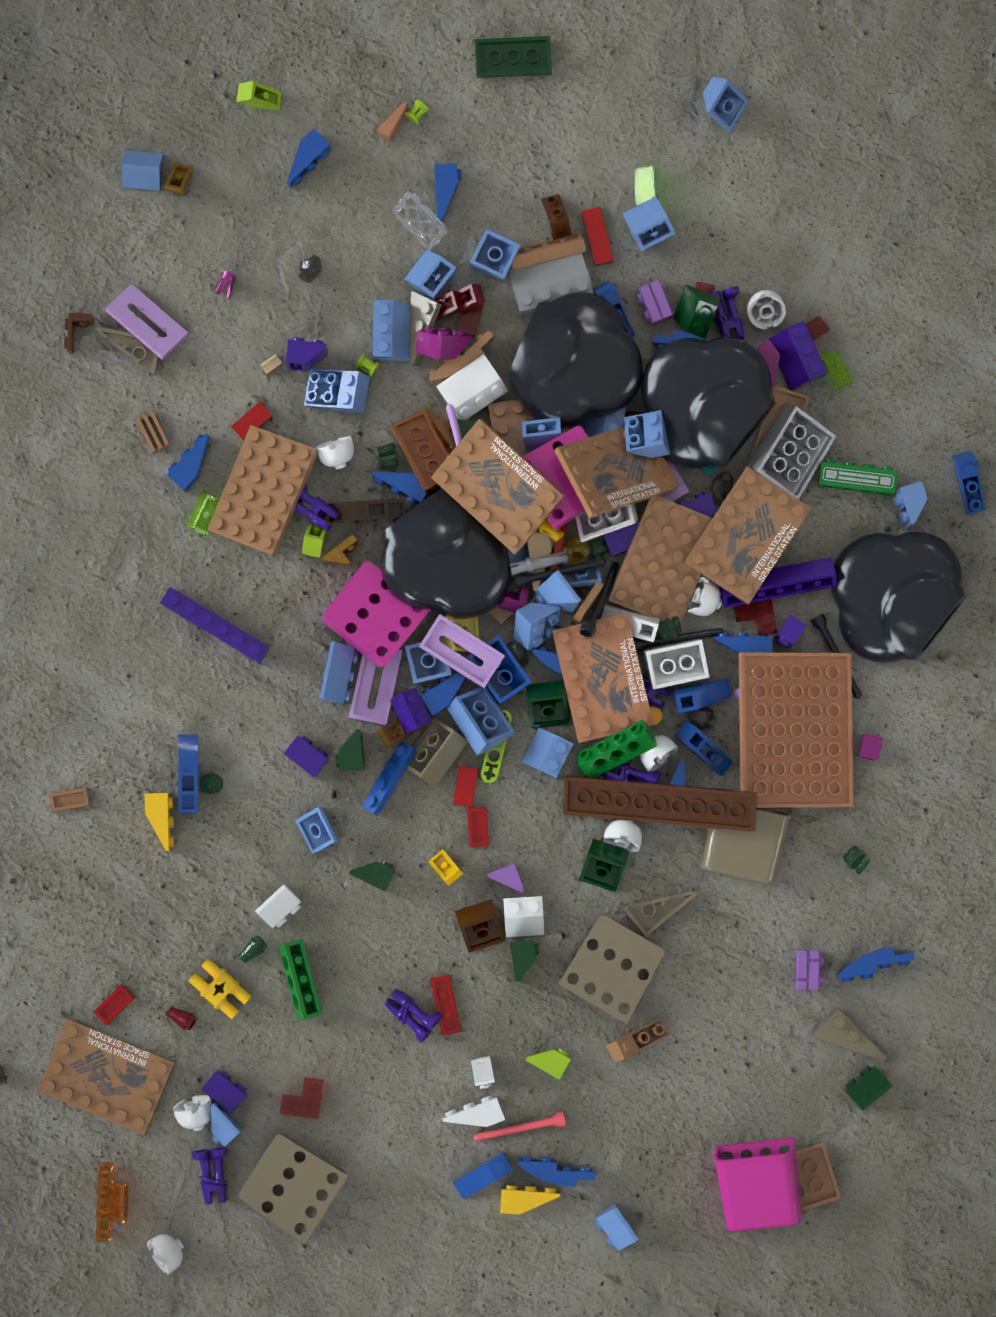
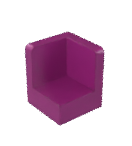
(514, 601)
(870, 747)

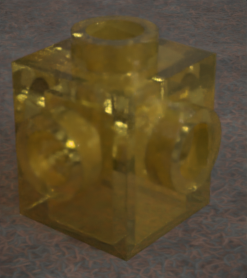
(576, 550)

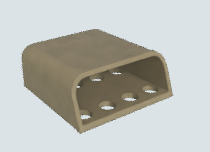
(748, 853)
(612, 966)
(290, 1186)

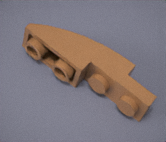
(469, 354)

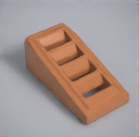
(391, 124)

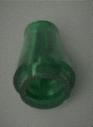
(254, 948)

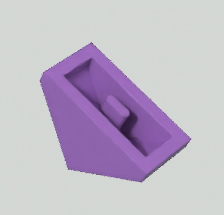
(508, 877)

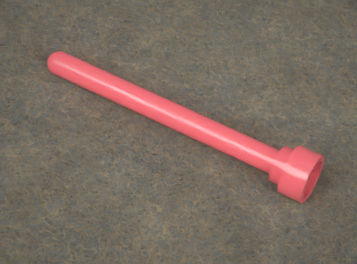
(556, 1120)

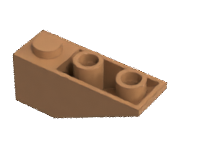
(637, 1040)

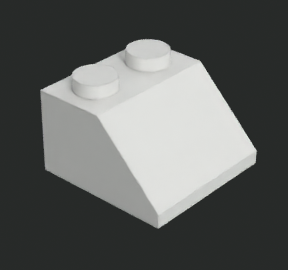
(279, 906)
(523, 916)

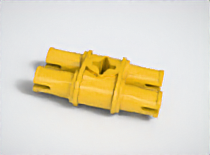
(230, 987)

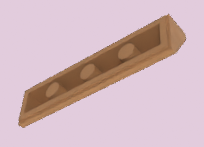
(549, 251)

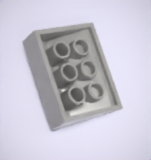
(548, 281)
(792, 450)

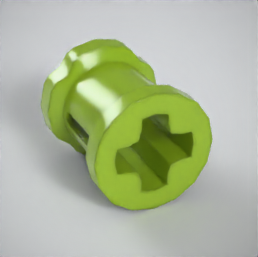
(411, 114)
(367, 365)

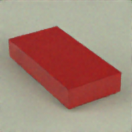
(256, 417)
(465, 786)
(478, 827)
(114, 1005)

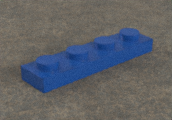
(389, 778)

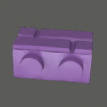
(655, 303)
(808, 970)

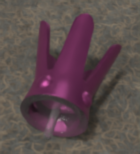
(226, 278)

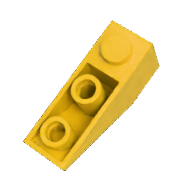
(158, 813)
(522, 1200)

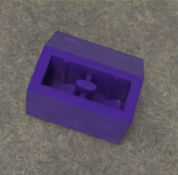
(303, 354)

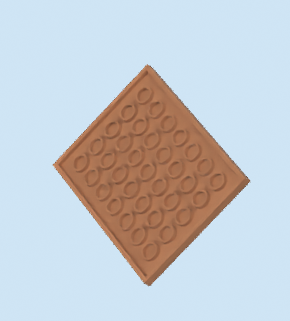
(796, 729)

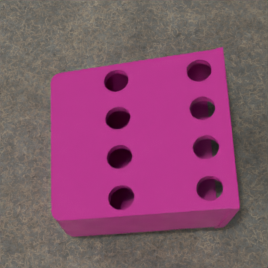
(548, 464)
(372, 616)
(759, 1188)

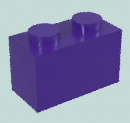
(789, 632)
(410, 710)
(306, 756)
(225, 1091)

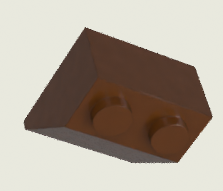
(480, 925)

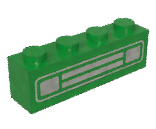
(857, 478)

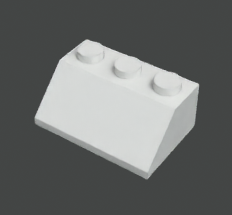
(472, 388)
(605, 523)
(676, 663)

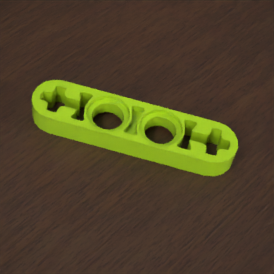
(500, 749)

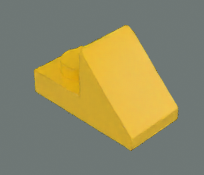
(445, 867)

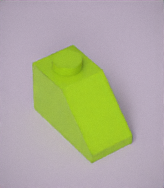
(258, 96)
(314, 540)
(551, 1061)

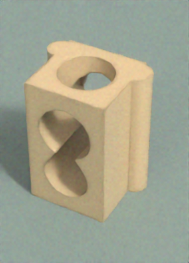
(270, 363)

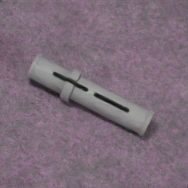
(537, 563)

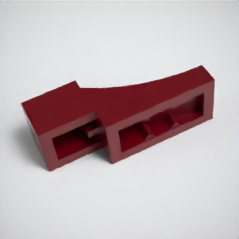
(460, 300)

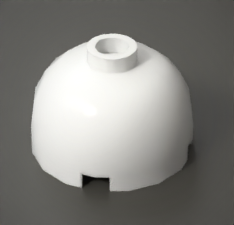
(766, 309)
(336, 452)
(705, 598)
(658, 756)
(624, 834)
(193, 1113)
(166, 1252)

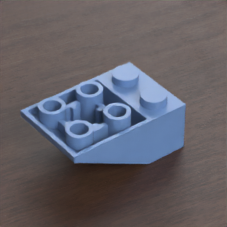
(337, 390)

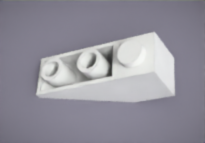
(641, 625)
(483, 1072)
(481, 1114)

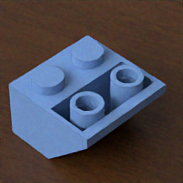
(648, 223)
(431, 274)
(646, 435)
(910, 502)
(535, 624)

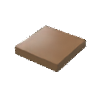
(588, 602)

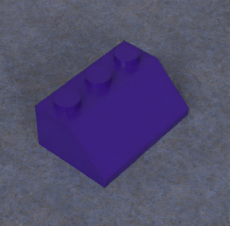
(798, 356)

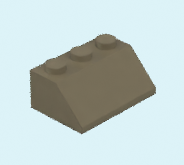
(436, 752)

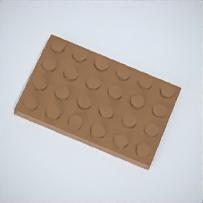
(262, 490)
(654, 571)

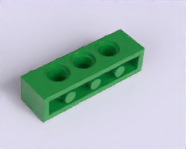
(616, 749)
(300, 979)

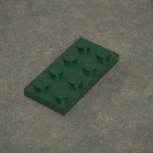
(513, 57)

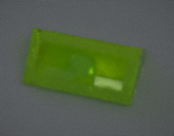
(644, 184)
(836, 369)
(202, 513)

